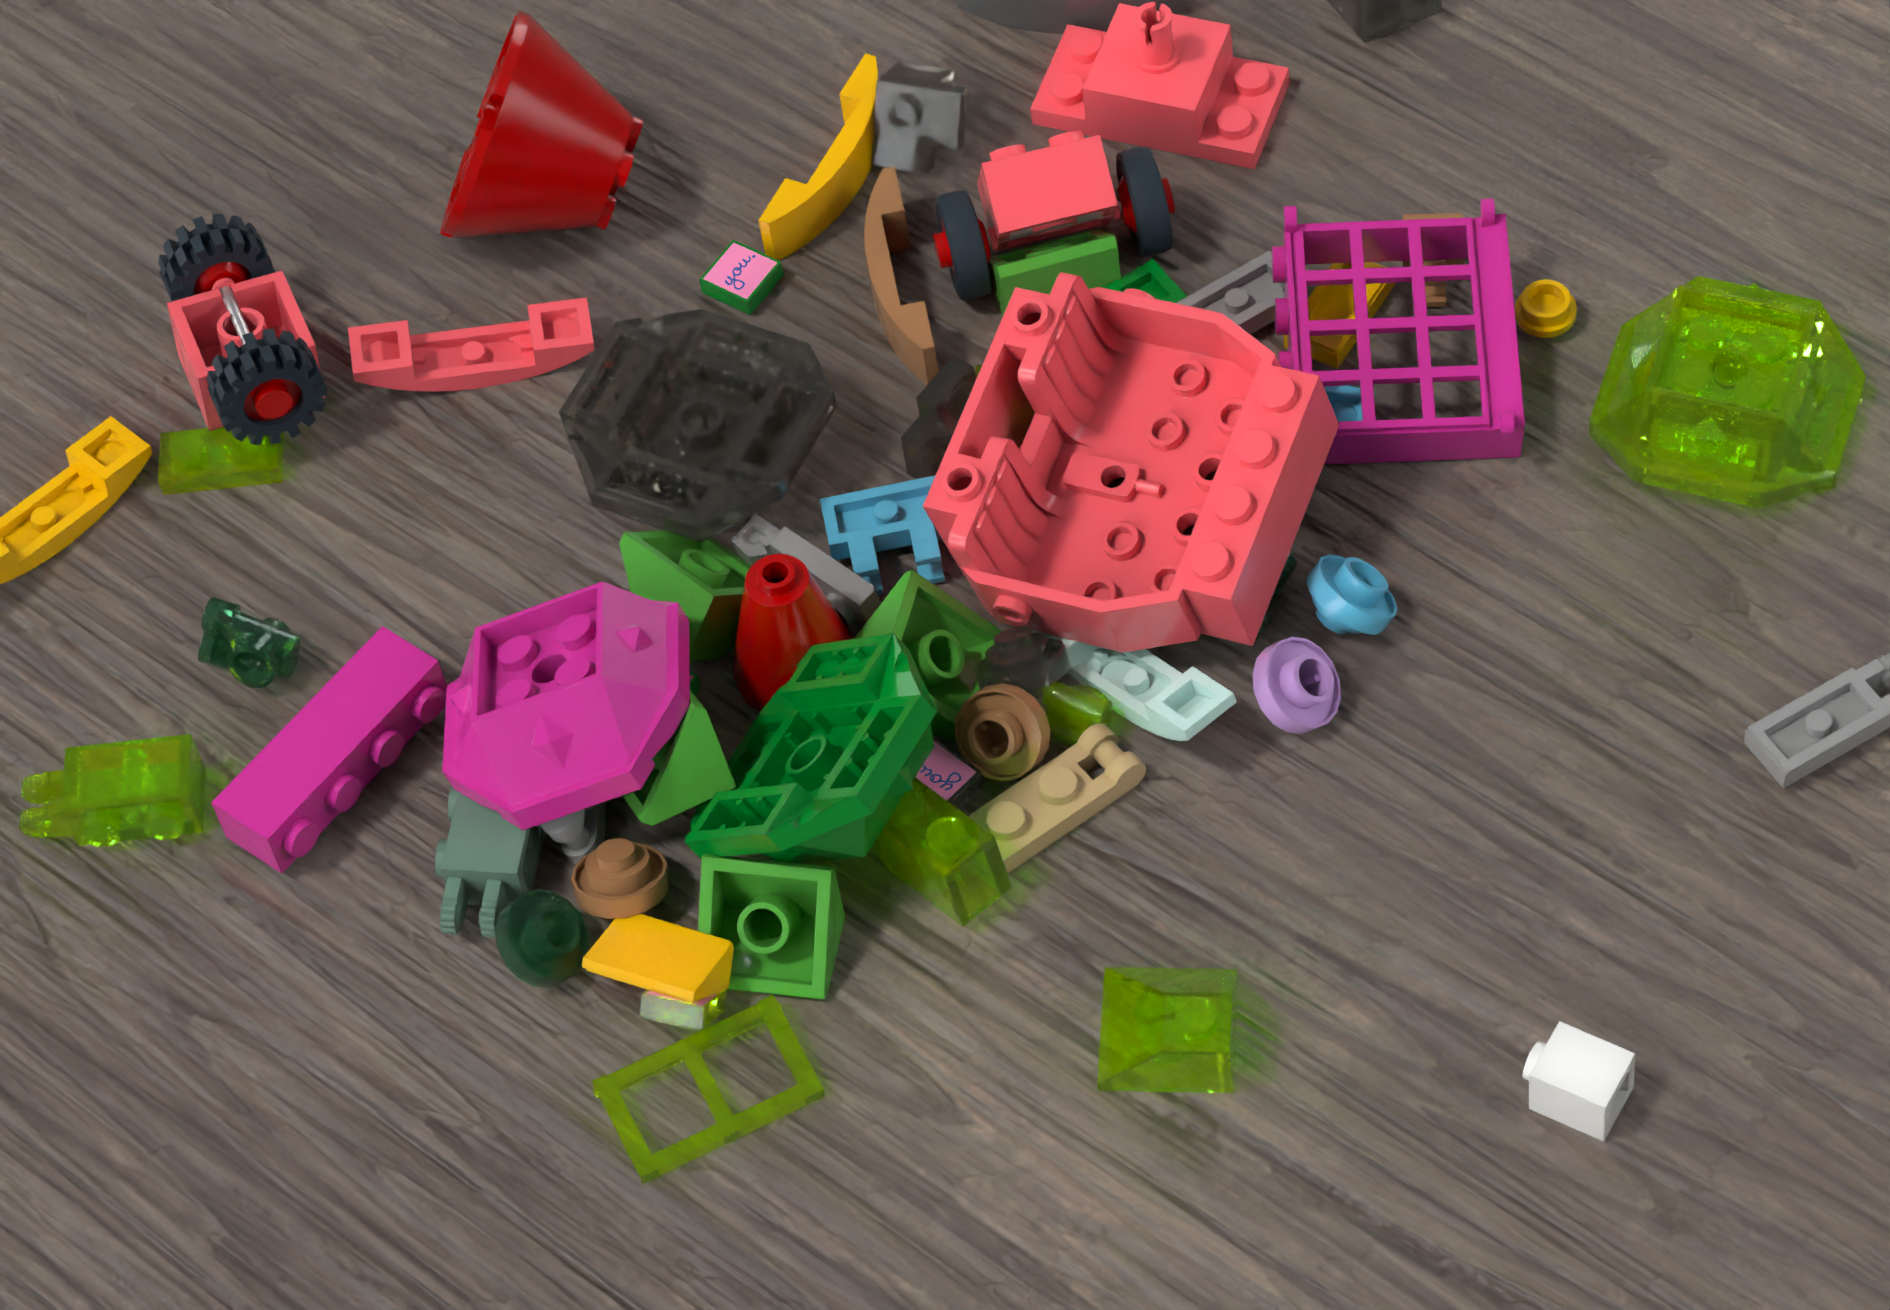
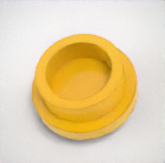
(1545, 309)

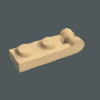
(1059, 795)

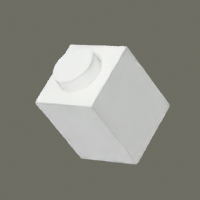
(1579, 1080)

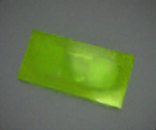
(216, 460)

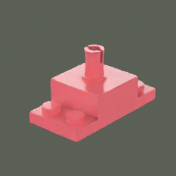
(1162, 87)

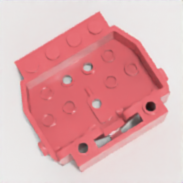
(1146, 393)

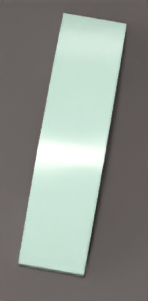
(1149, 689)

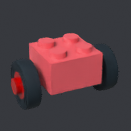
(1047, 197)

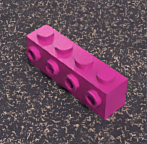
(331, 750)

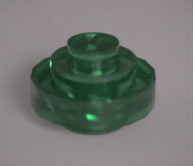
(542, 938)

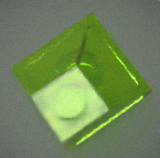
(1168, 1030)

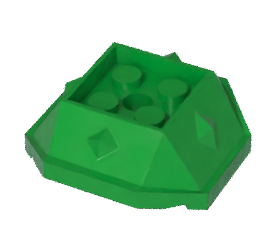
(824, 758)

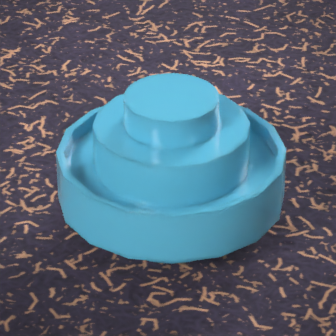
(1350, 595)

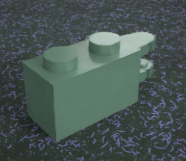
(483, 863)

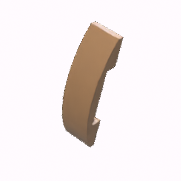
(907, 324)

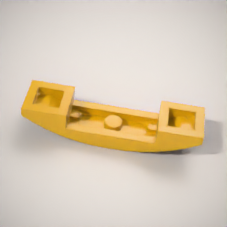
(805, 210)
(66, 506)

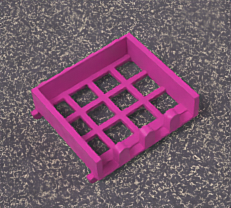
(1486, 246)

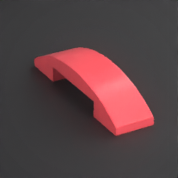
(473, 356)

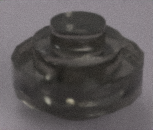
(1023, 661)

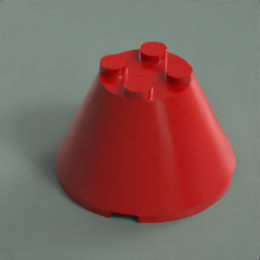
(542, 144)

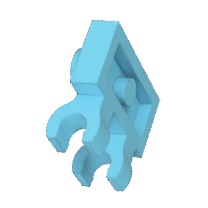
(880, 521)

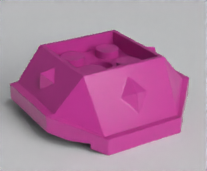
(566, 703)

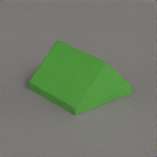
(1036, 267)
(685, 770)
(780, 921)

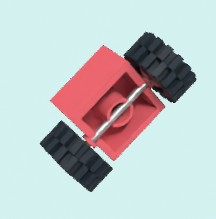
(240, 332)

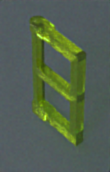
(727, 1126)

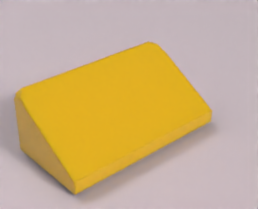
(662, 958)

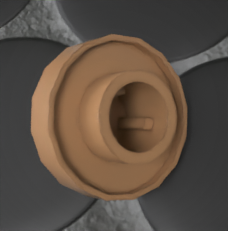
(1002, 731)
(620, 879)

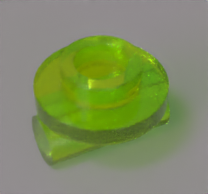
(1075, 709)

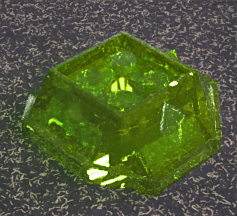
(1730, 395)

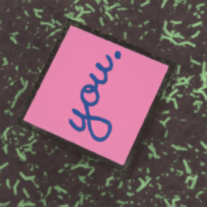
(950, 775)

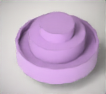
(1296, 685)

